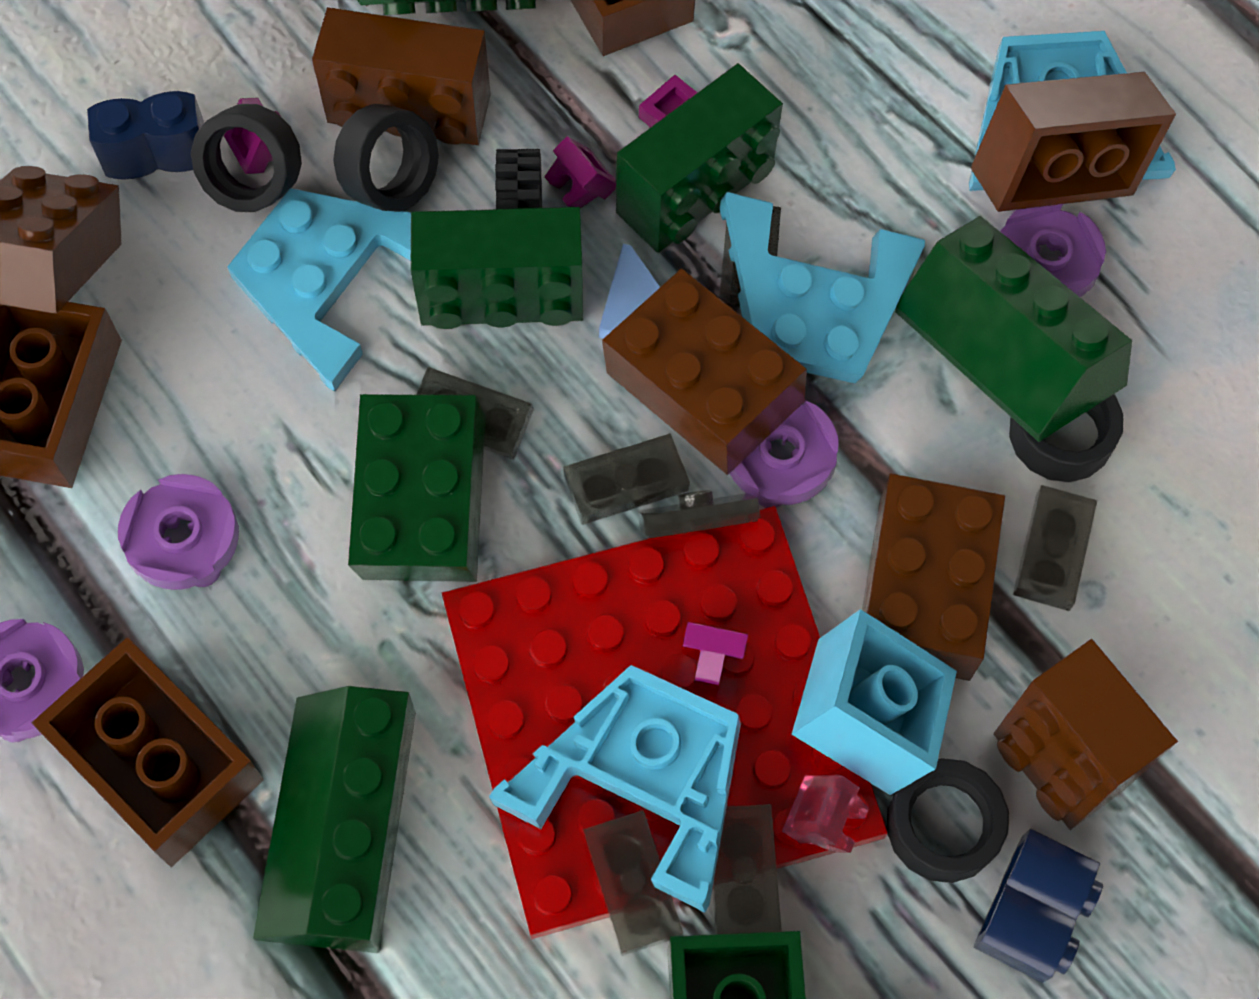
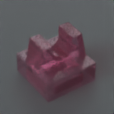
(822, 811)

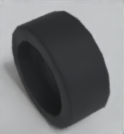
(354, 151)
(213, 173)
(1070, 465)
(992, 808)

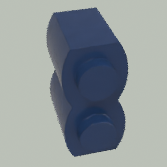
(145, 135)
(1039, 906)

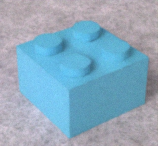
(875, 703)

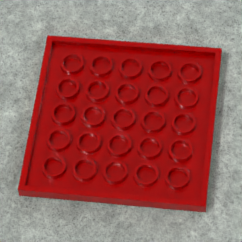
(562, 632)

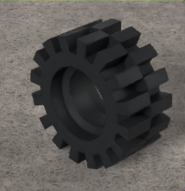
(518, 179)

